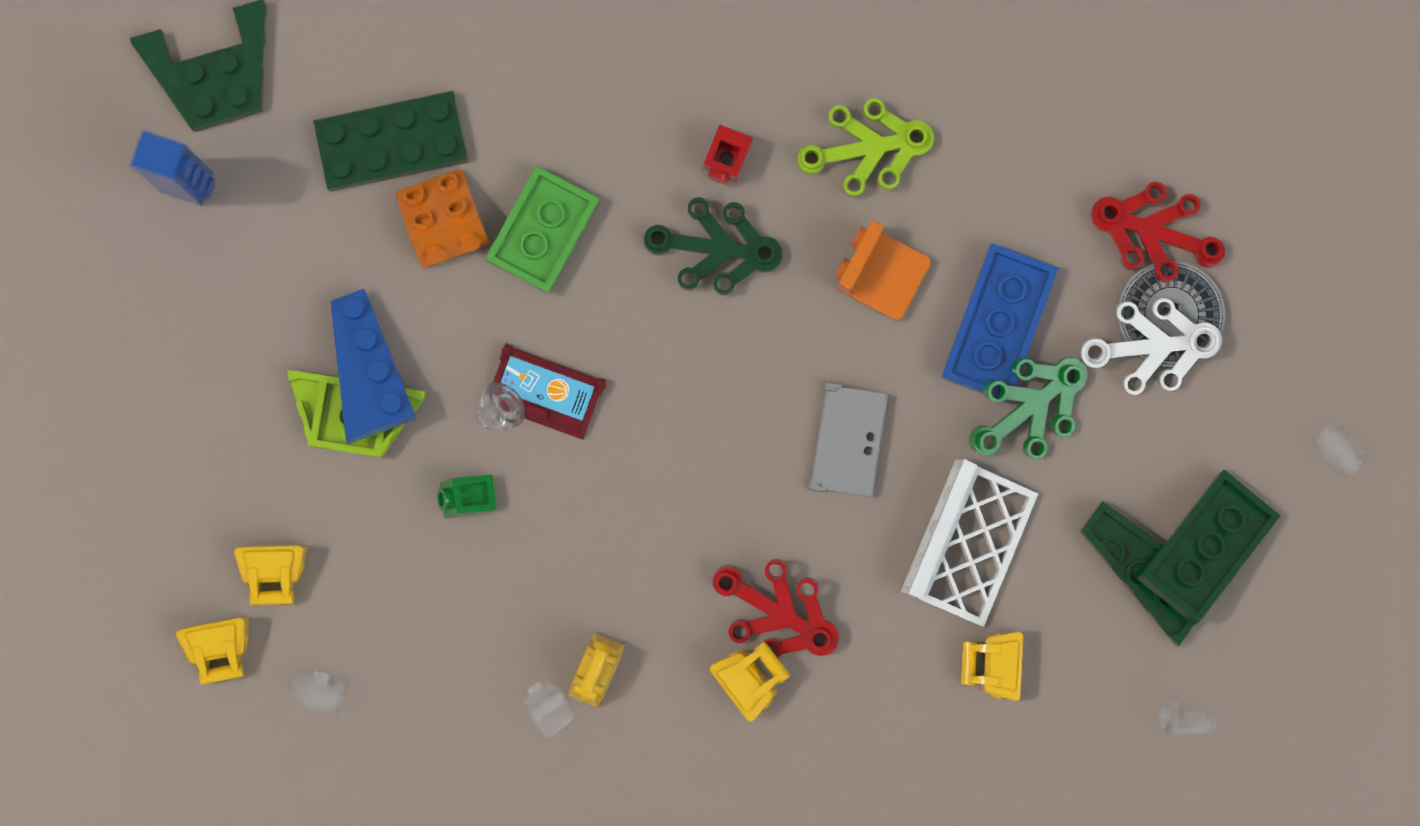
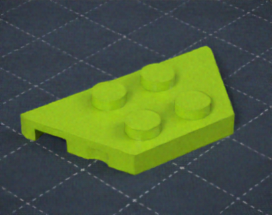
(322, 415)

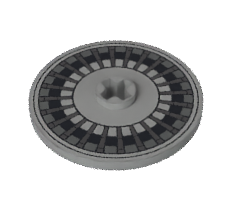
(1190, 291)

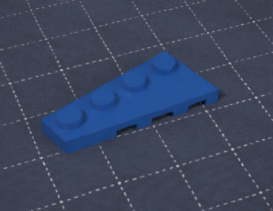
(368, 377)

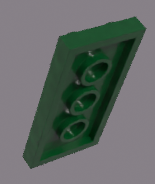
(390, 141)
(1208, 547)

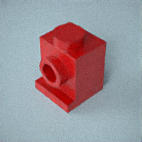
(727, 142)

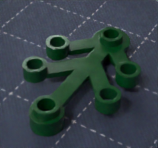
(718, 247)

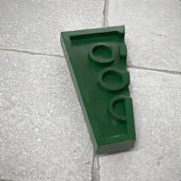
(1128, 553)

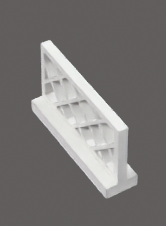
(941, 529)

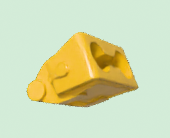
(271, 564)
(216, 641)
(1001, 665)
(596, 670)
(747, 682)

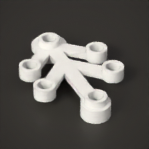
(1157, 345)

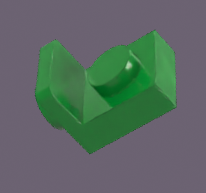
(467, 495)

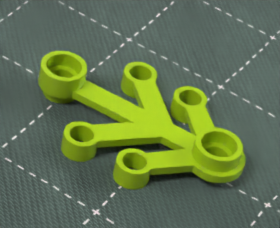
(871, 146)

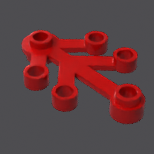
(1152, 230)
(781, 613)

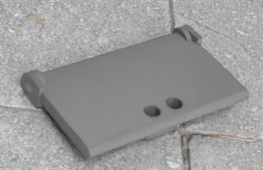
(843, 438)

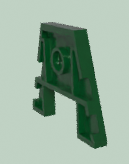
(218, 83)

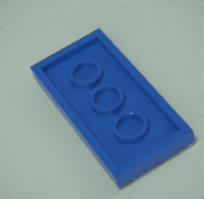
(999, 319)

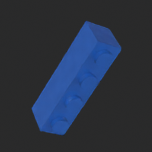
(172, 168)

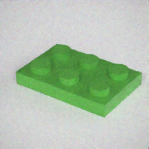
(542, 230)

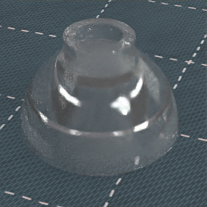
(500, 407)

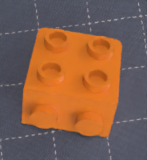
(441, 218)
(882, 272)

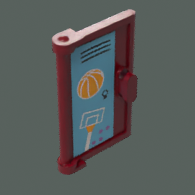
(551, 388)

